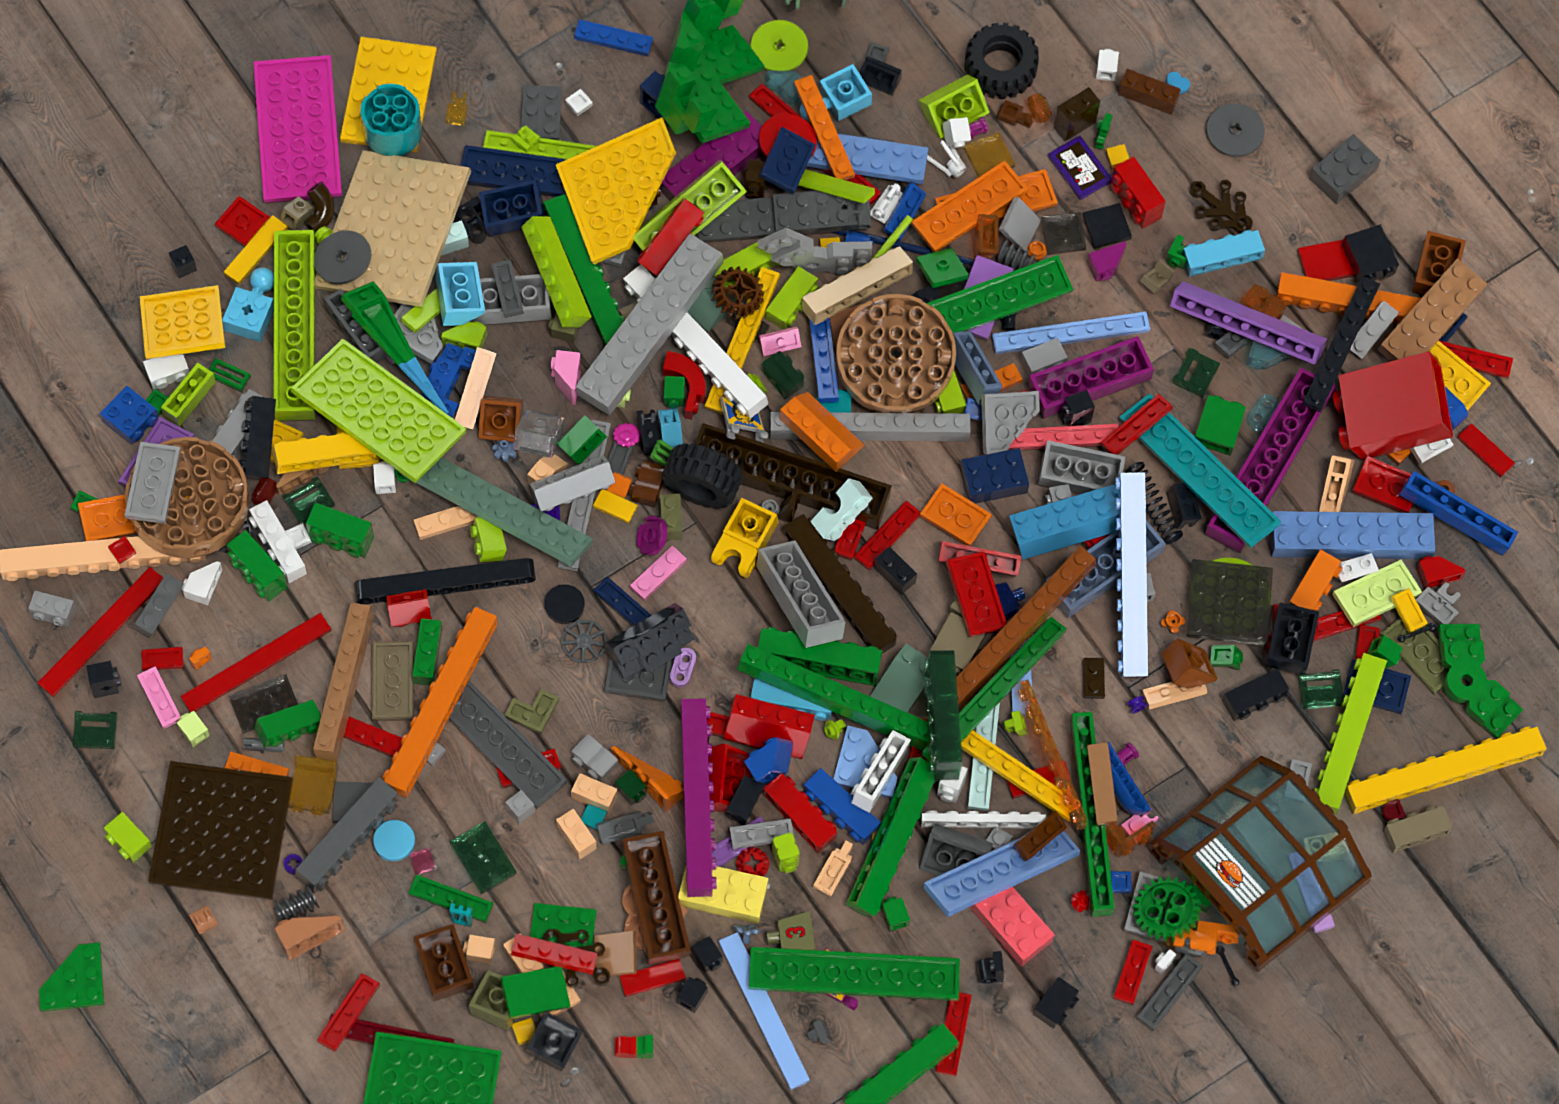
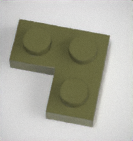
(534, 716)

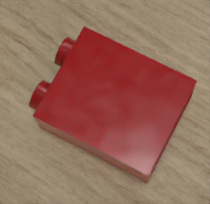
(1393, 406)

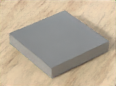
(1019, 224)

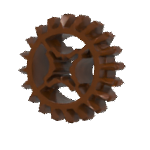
(732, 292)

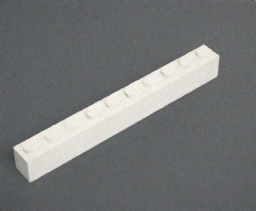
(705, 352)

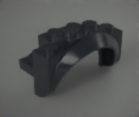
(650, 641)

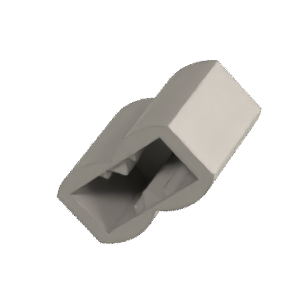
(594, 758)

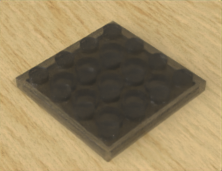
(1229, 602)

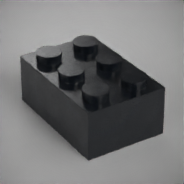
(1292, 638)

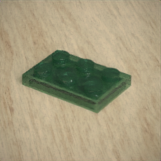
(483, 857)

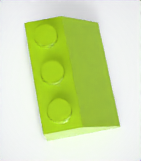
(956, 100)

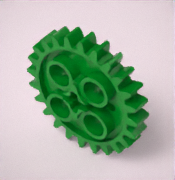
(1148, 904)

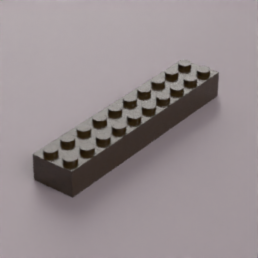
(783, 472)

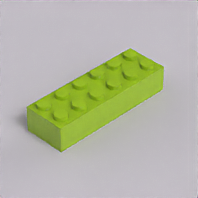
(709, 192)

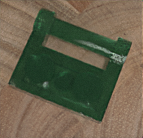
(1201, 376)
(303, 508)
(1321, 695)
(92, 736)

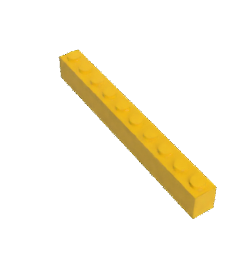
(1445, 769)

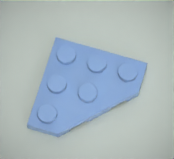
(855, 757)

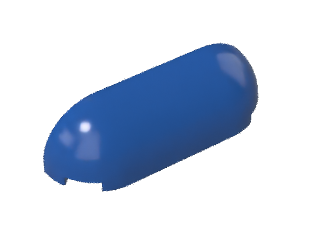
(1125, 788)

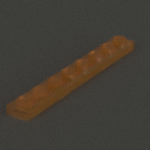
(1054, 760)

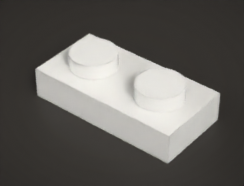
(1428, 451)

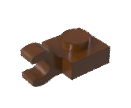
(1014, 113)

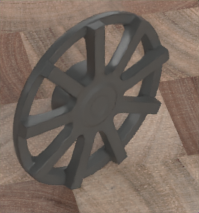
(584, 640)

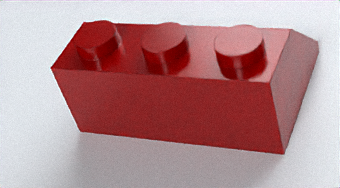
(727, 774)

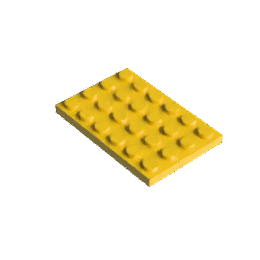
(386, 63)

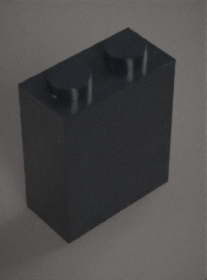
(1370, 253)

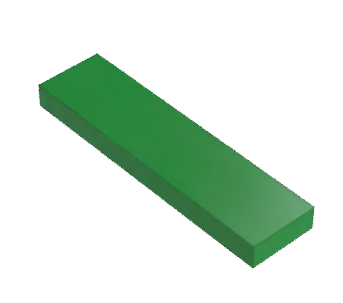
(444, 895)

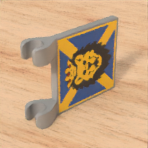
(737, 421)

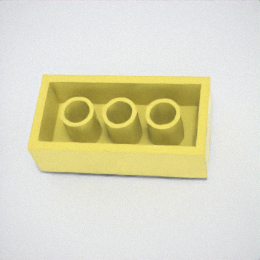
(736, 896)

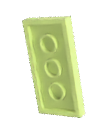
(1372, 593)

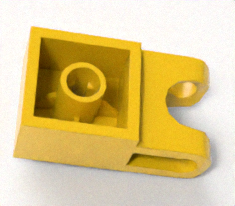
(742, 541)

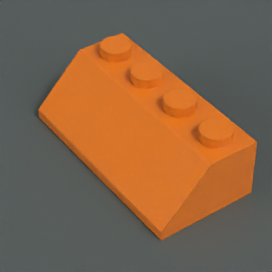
(820, 430)

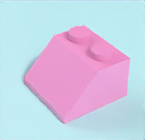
(567, 371)

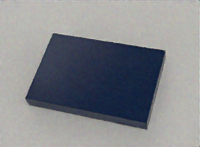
(787, 160)
(1391, 690)

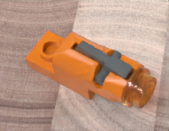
(1204, 939)

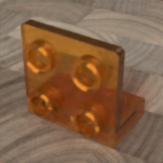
(1124, 846)

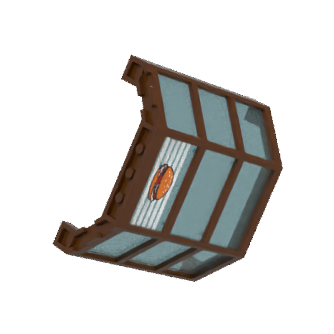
(1266, 857)

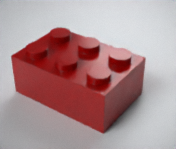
(1137, 192)

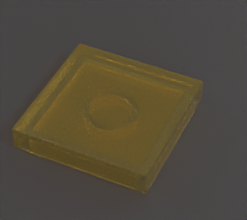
(988, 153)

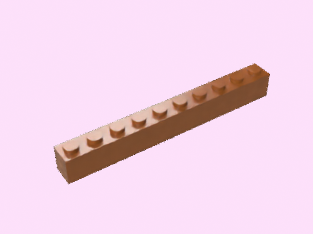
(1023, 624)

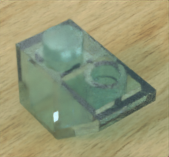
(783, 84)

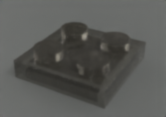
(1063, 233)

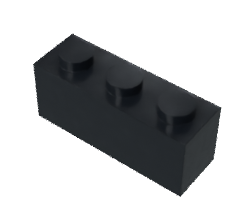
(1256, 695)

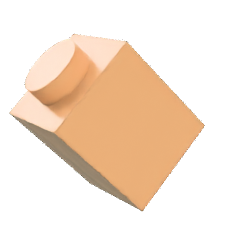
(479, 949)

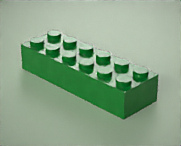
(830, 659)

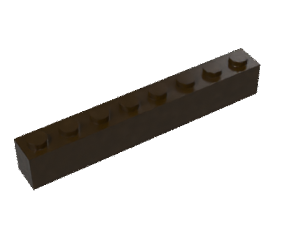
(840, 586)

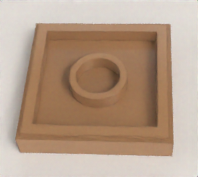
(619, 953)

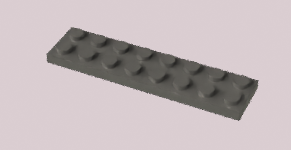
(505, 746)

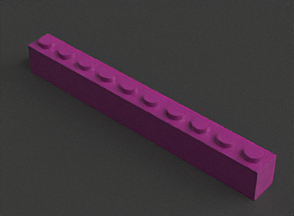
(697, 798)

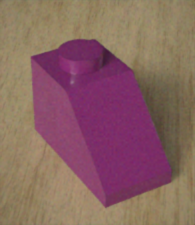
(1106, 261)

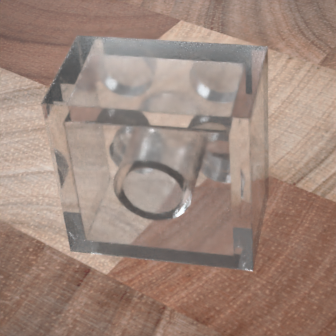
(538, 433)

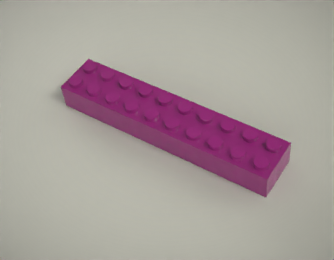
(1274, 451)

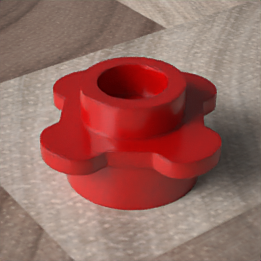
(1080, 901)

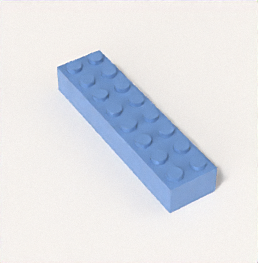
(1353, 535)

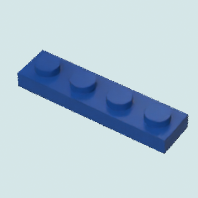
(613, 38)

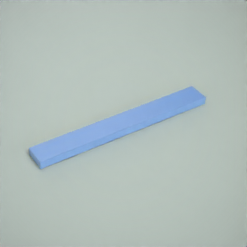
(1071, 332)
(764, 1013)

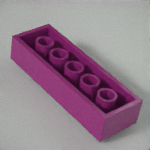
(733, 150)
(1097, 372)

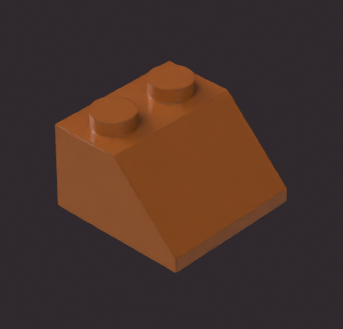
(499, 418)
(1188, 664)

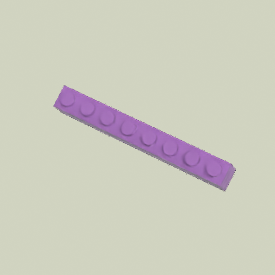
(1248, 322)

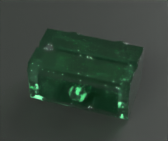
(783, 374)

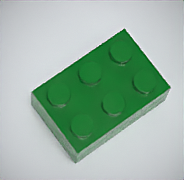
(339, 531)
(256, 566)

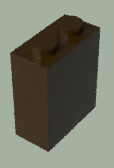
(1077, 114)

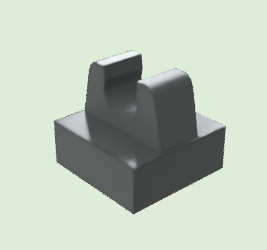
(820, 1033)

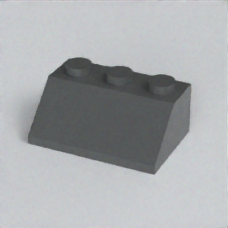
(951, 849)

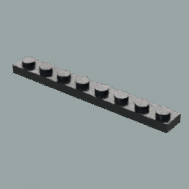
(1341, 344)

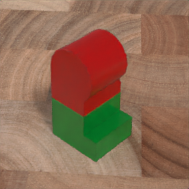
(634, 1047)

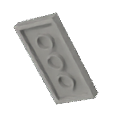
(152, 482)

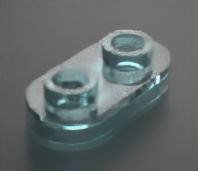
(1263, 411)

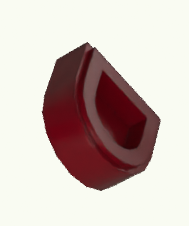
(1393, 810)

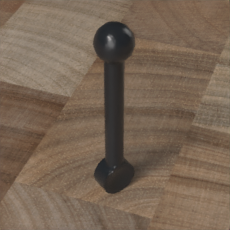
(1431, 627)
(1220, 951)

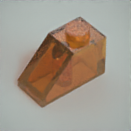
(986, 236)

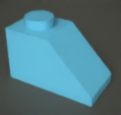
(670, 427)

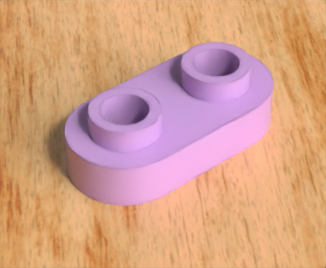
(682, 668)

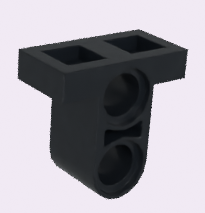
(474, 223)

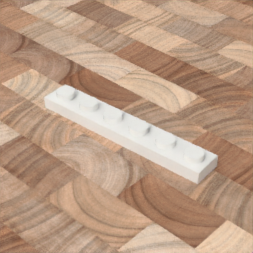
(975, 820)

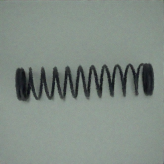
(1130, 470)

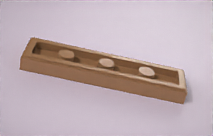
(1102, 783)

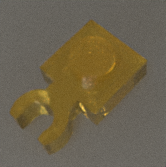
(457, 110)

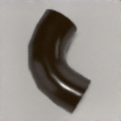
(323, 207)

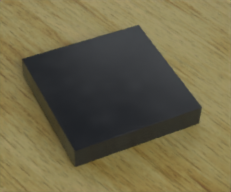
(1107, 225)

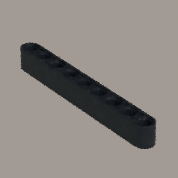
(447, 580)

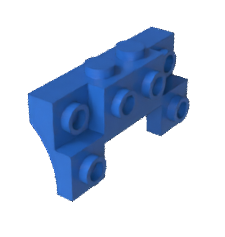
(447, 371)

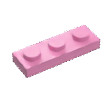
(658, 573)
(159, 697)

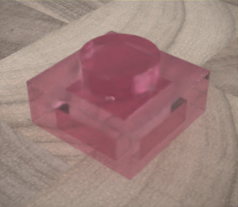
(422, 861)

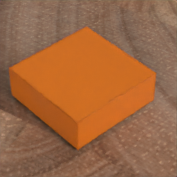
(621, 485)

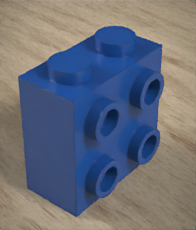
(129, 415)

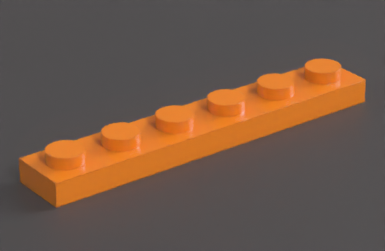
(824, 128)

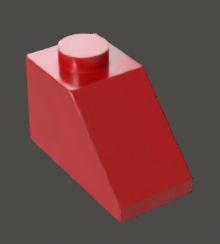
(1437, 571)

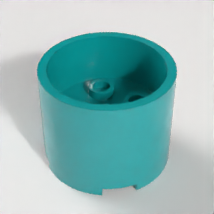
(392, 134)

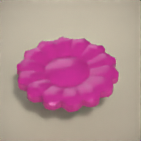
(626, 435)

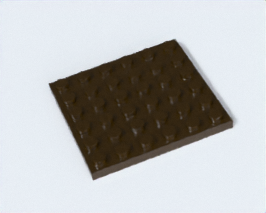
(221, 830)

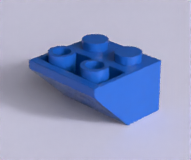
(770, 760)

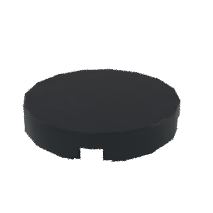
(564, 604)

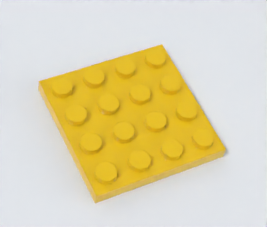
(182, 322)

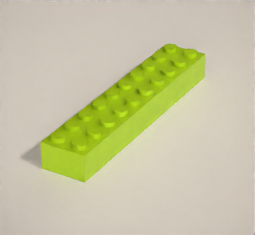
(293, 319)

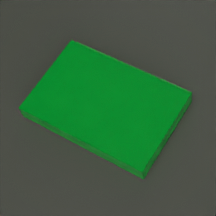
(535, 992)

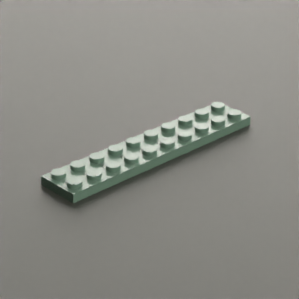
(505, 511)

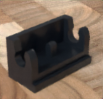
(880, 75)
(649, 430)
(1183, 505)
(744, 800)

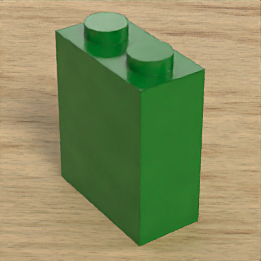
(1220, 424)

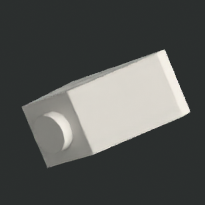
(202, 583)

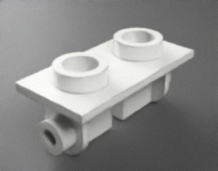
(887, 202)
(1357, 568)

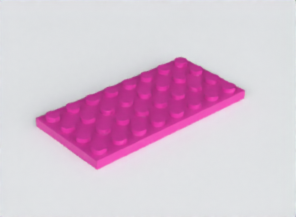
(297, 127)

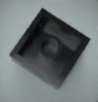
(553, 1041)

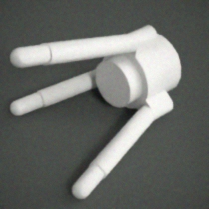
(955, 165)

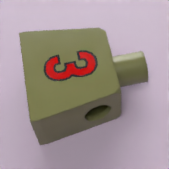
(793, 933)

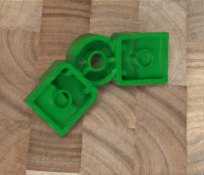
(1485, 699)

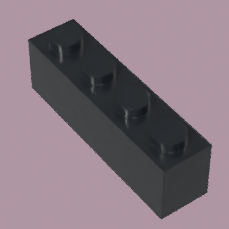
(257, 437)

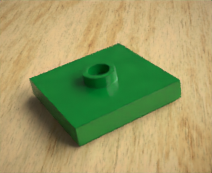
(942, 268)

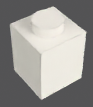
(1107, 65)
(957, 132)
(384, 478)

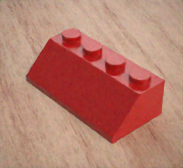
(757, 721)

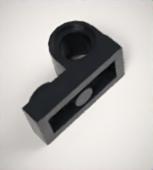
(991, 969)

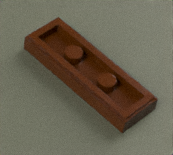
(1040, 835)

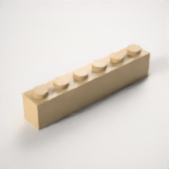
(857, 285)

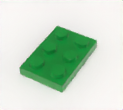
(564, 919)

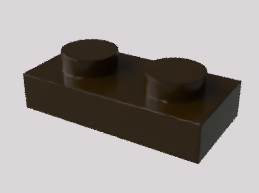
(1094, 678)

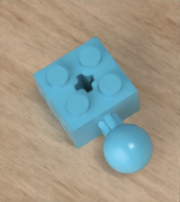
(843, 93)
(250, 310)

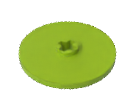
(793, 48)

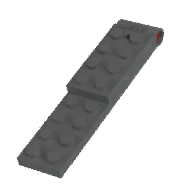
(800, 212)

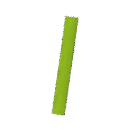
(894, 236)

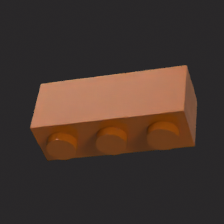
(1317, 581)

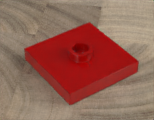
(241, 221)

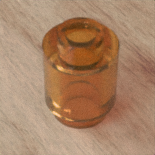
(1039, 108)

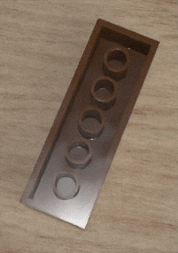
(656, 897)

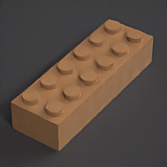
(1434, 313)

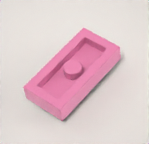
(780, 341)

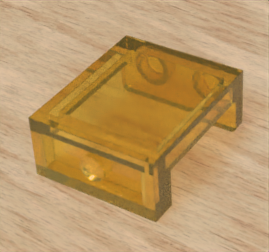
(313, 785)

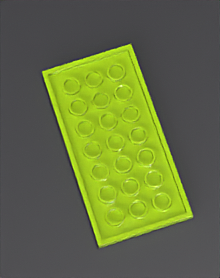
(378, 410)

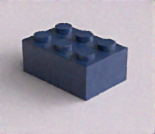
(511, 206)
(994, 476)

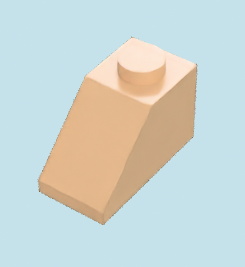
(546, 467)

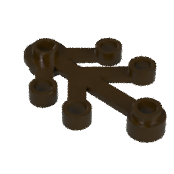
(1222, 208)
(569, 937)

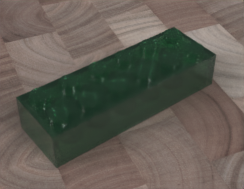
(943, 715)

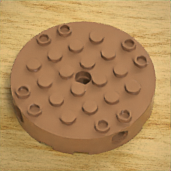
(889, 382)
(215, 504)

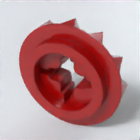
(758, 855)

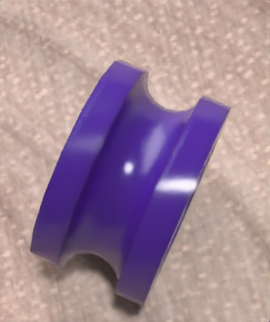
(1137, 704)
(288, 859)

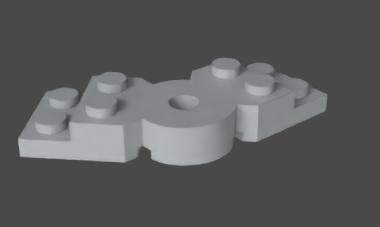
(796, 250)

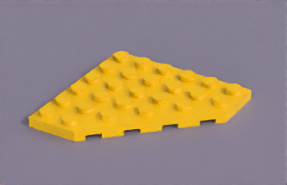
(616, 186)

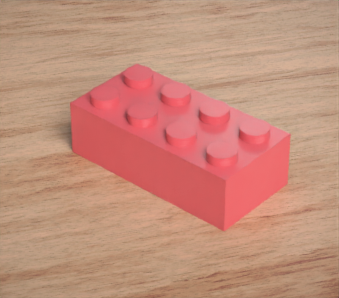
(1014, 924)

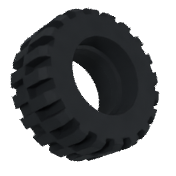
(1006, 39)
(702, 475)

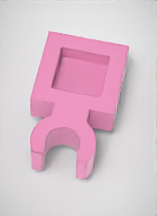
(1136, 823)

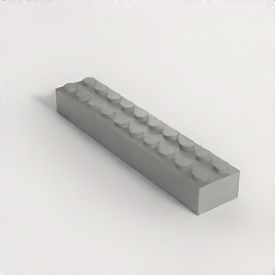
(649, 324)

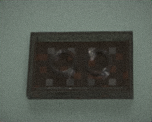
(262, 701)

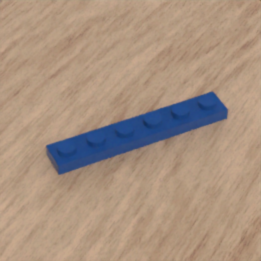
(824, 362)

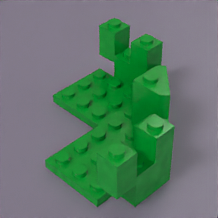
(697, 67)

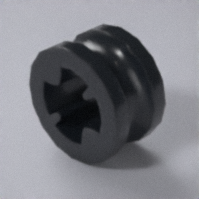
(1214, 331)

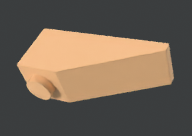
(1336, 484)

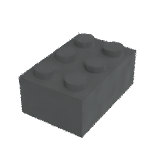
(1344, 169)

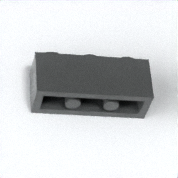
(157, 605)

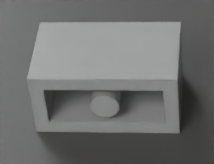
(1043, 356)

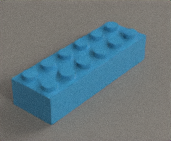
(1066, 522)

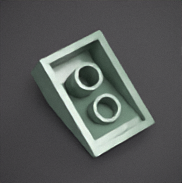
(903, 680)

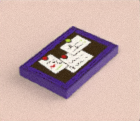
(1080, 167)

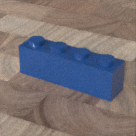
(837, 803)

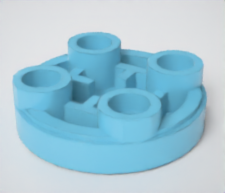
(394, 840)

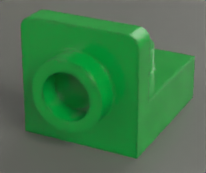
(1174, 255)
(1226, 656)

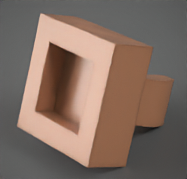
(203, 919)

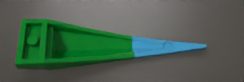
(376, 317)

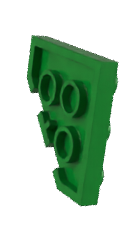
(76, 981)

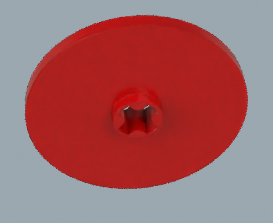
(789, 121)

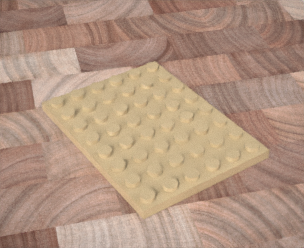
(405, 216)

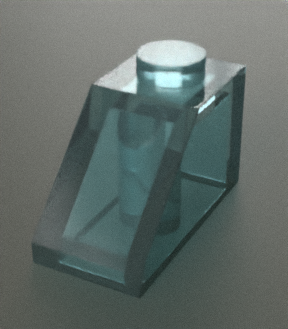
(1264, 356)

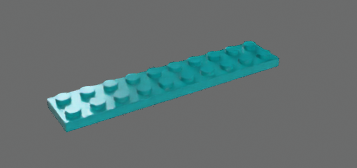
(1207, 477)

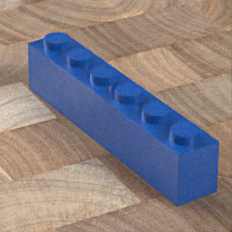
(1458, 513)

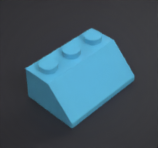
(459, 292)

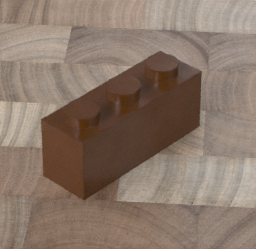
(1149, 91)

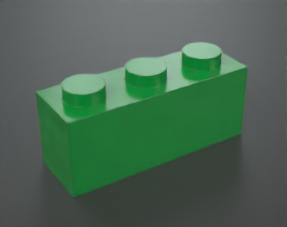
(427, 651)
(288, 724)

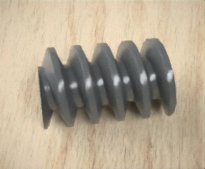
(1014, 257)
(295, 905)

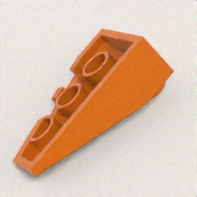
(659, 784)

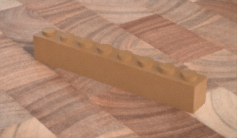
(343, 682)

